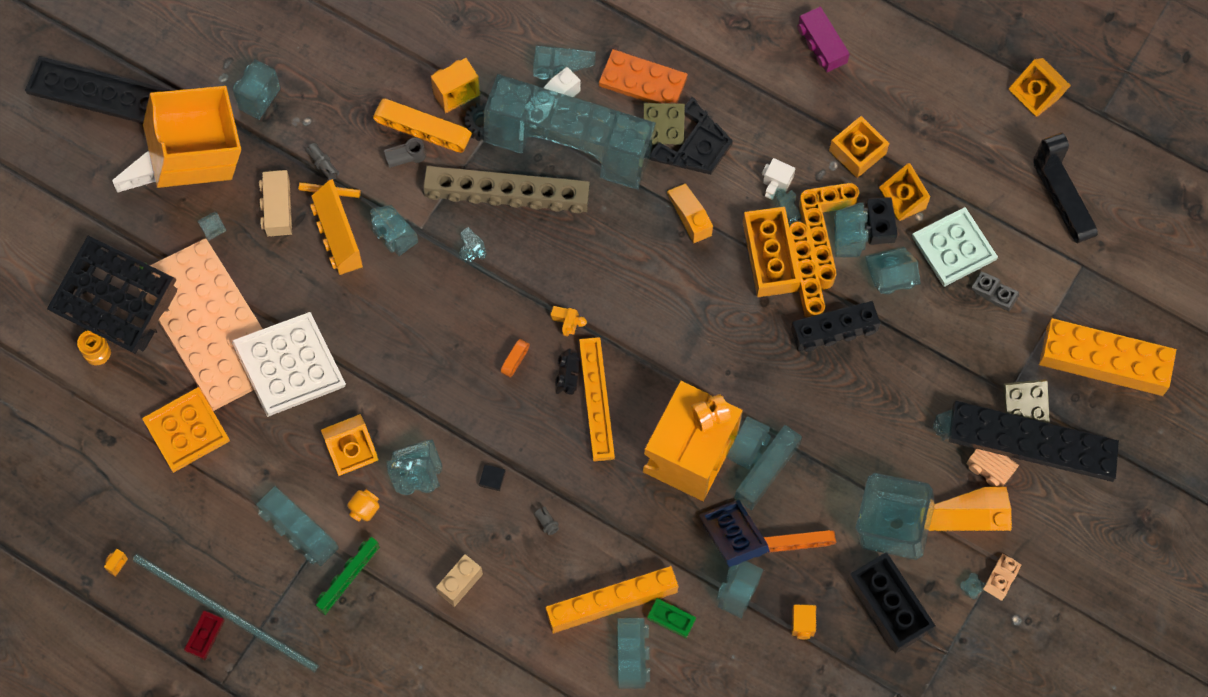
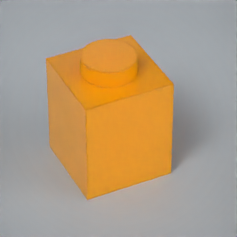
(803, 621)

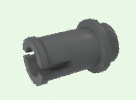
(546, 520)

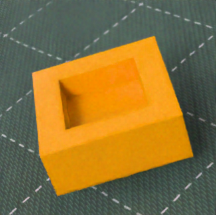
(115, 562)

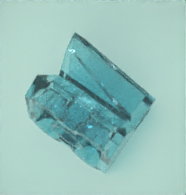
(415, 468)

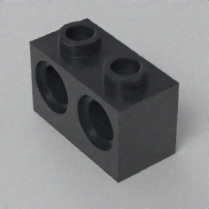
(885, 221)

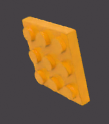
(186, 429)

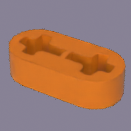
(515, 358)

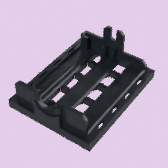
(81, 278)

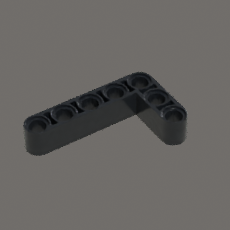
(1061, 188)

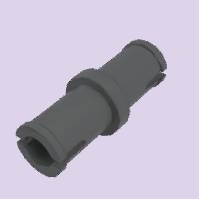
(322, 161)

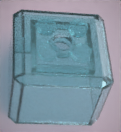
(892, 499)

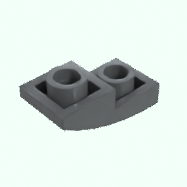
(996, 293)

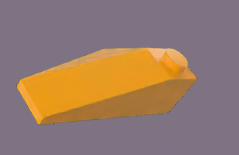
(975, 511)

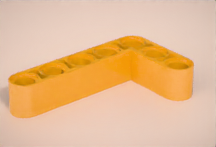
(819, 229)

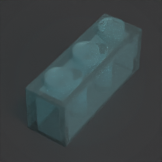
(632, 653)

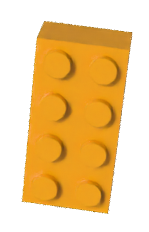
(771, 252)

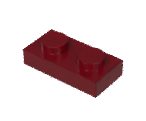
(204, 635)

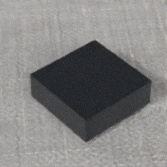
(492, 477)

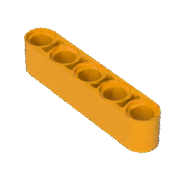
(422, 125)
(807, 262)

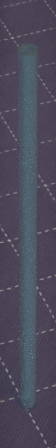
(216, 607)

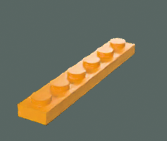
(596, 399)

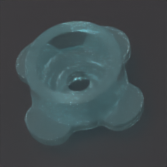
(967, 586)

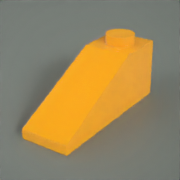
(691, 213)

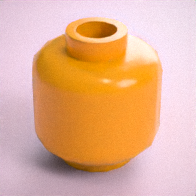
(363, 505)

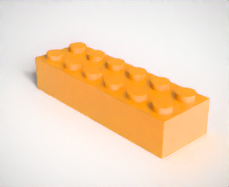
(1107, 357)

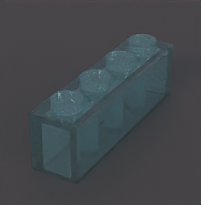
(768, 467)
(297, 526)

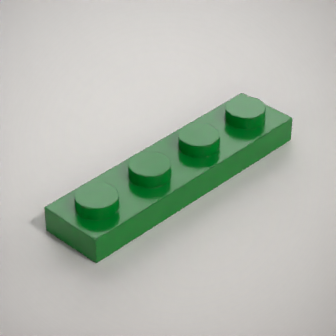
(352, 569)

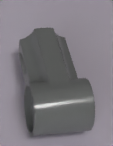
(403, 153)

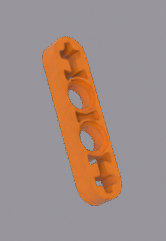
(801, 541)

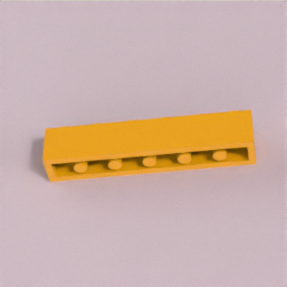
(612, 599)

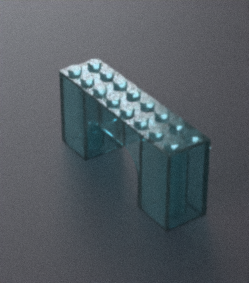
(613, 137)

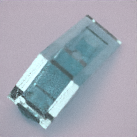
(551, 61)

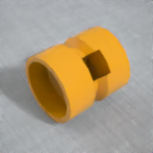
(93, 348)
(711, 412)

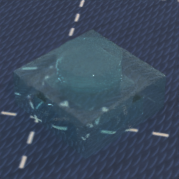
(212, 225)

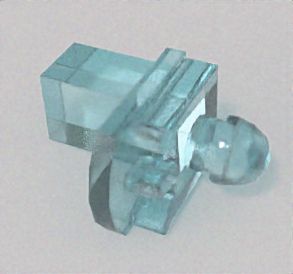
(788, 201)
(474, 246)

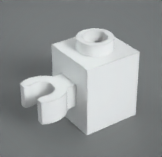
(777, 176)

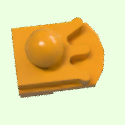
(570, 319)

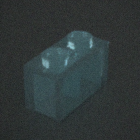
(749, 443)

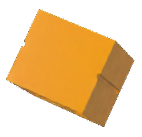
(191, 136)
(683, 453)

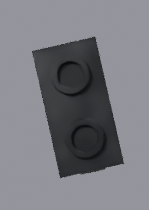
(567, 363)

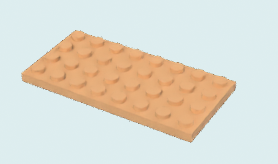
(205, 321)

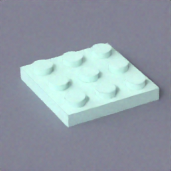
(954, 246)

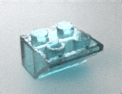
(393, 229)
(850, 231)

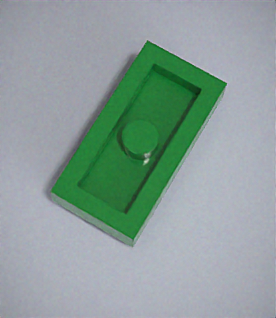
(671, 618)

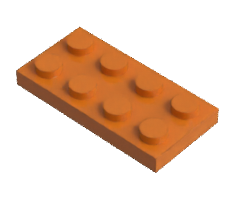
(642, 79)

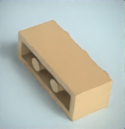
(276, 203)

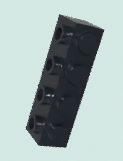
(835, 326)

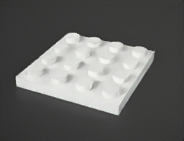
(288, 364)

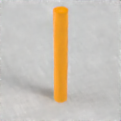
(341, 191)

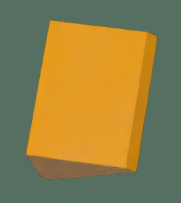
(906, 192)

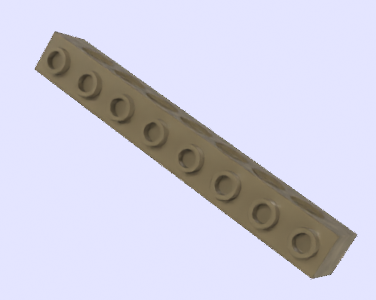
(500, 181)

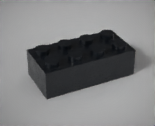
(891, 602)

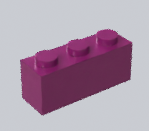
(823, 39)

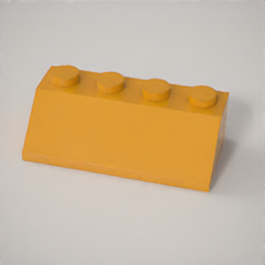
(336, 229)

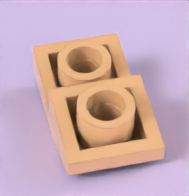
(1002, 577)

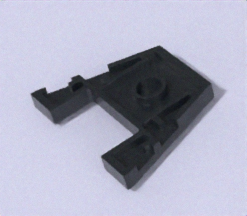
(701, 149)

